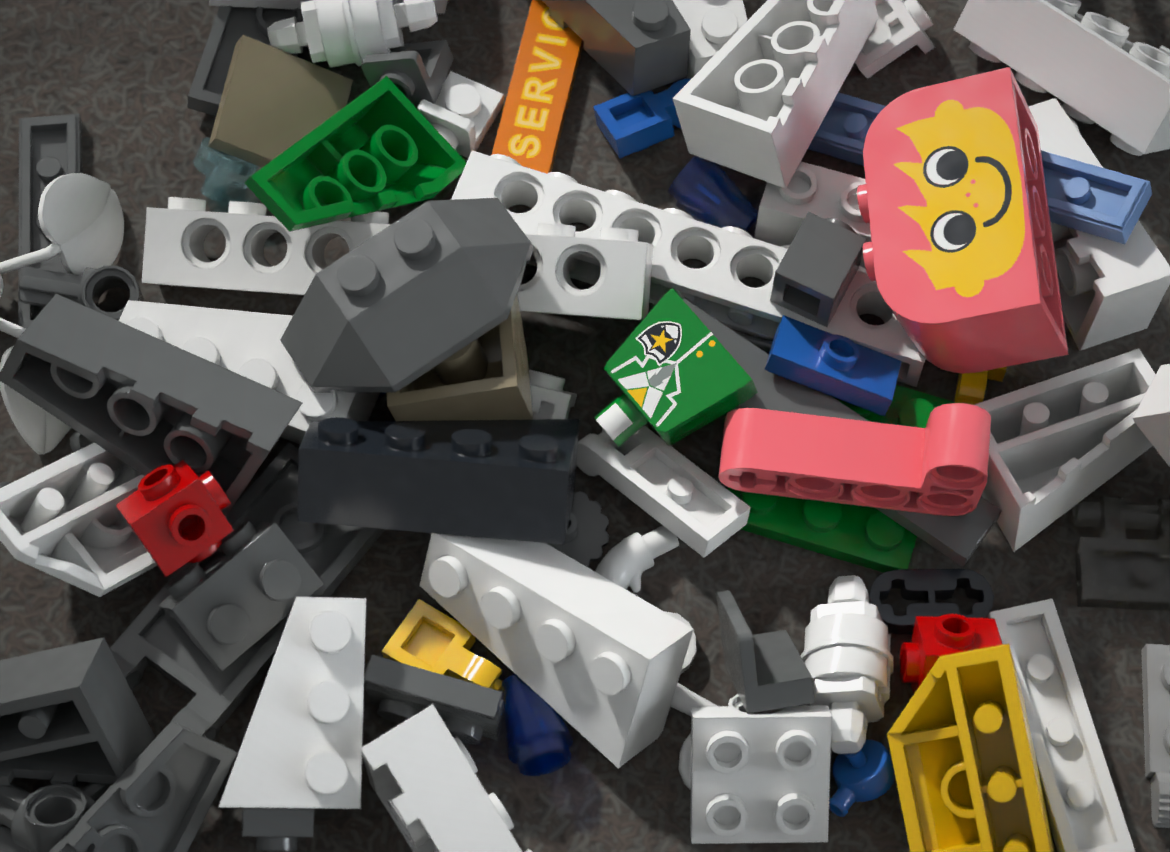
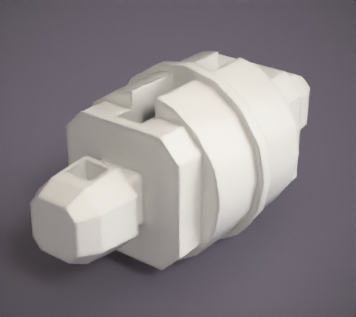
(350, 28)
(849, 661)

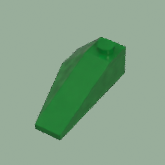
(358, 163)

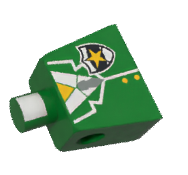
(672, 376)

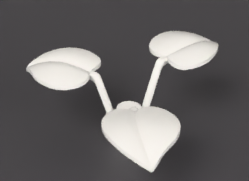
(86, 231)

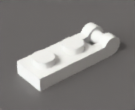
(666, 487)

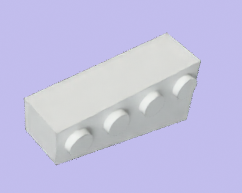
(1080, 63)
(773, 85)
(1102, 283)
(565, 632)

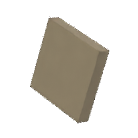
(273, 102)

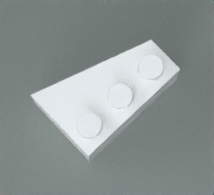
(1062, 441)
(309, 714)

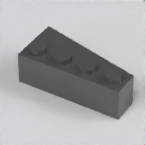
(146, 396)

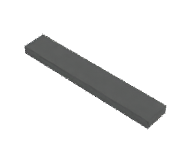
(951, 535)

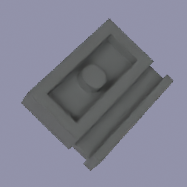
(407, 690)

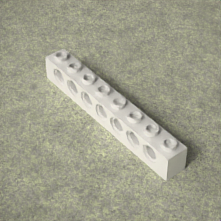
(678, 237)
(177, 258)

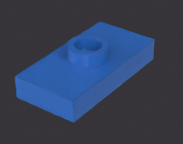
(833, 365)

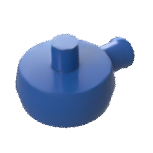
(861, 776)

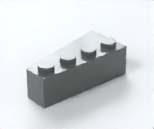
(633, 40)

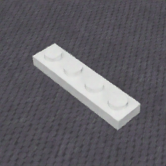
(1068, 754)

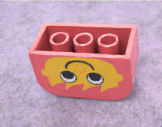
(963, 224)

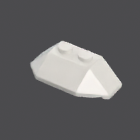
(70, 524)

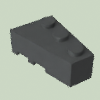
(68, 716)

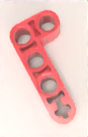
(861, 461)

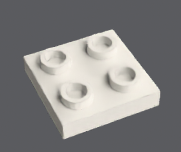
(759, 774)

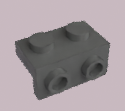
(239, 591)

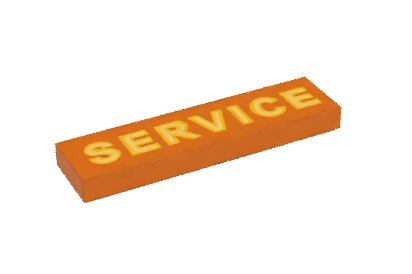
(538, 91)

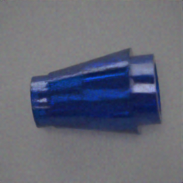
(712, 196)
(534, 730)

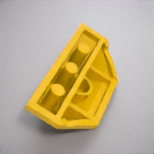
(969, 759)

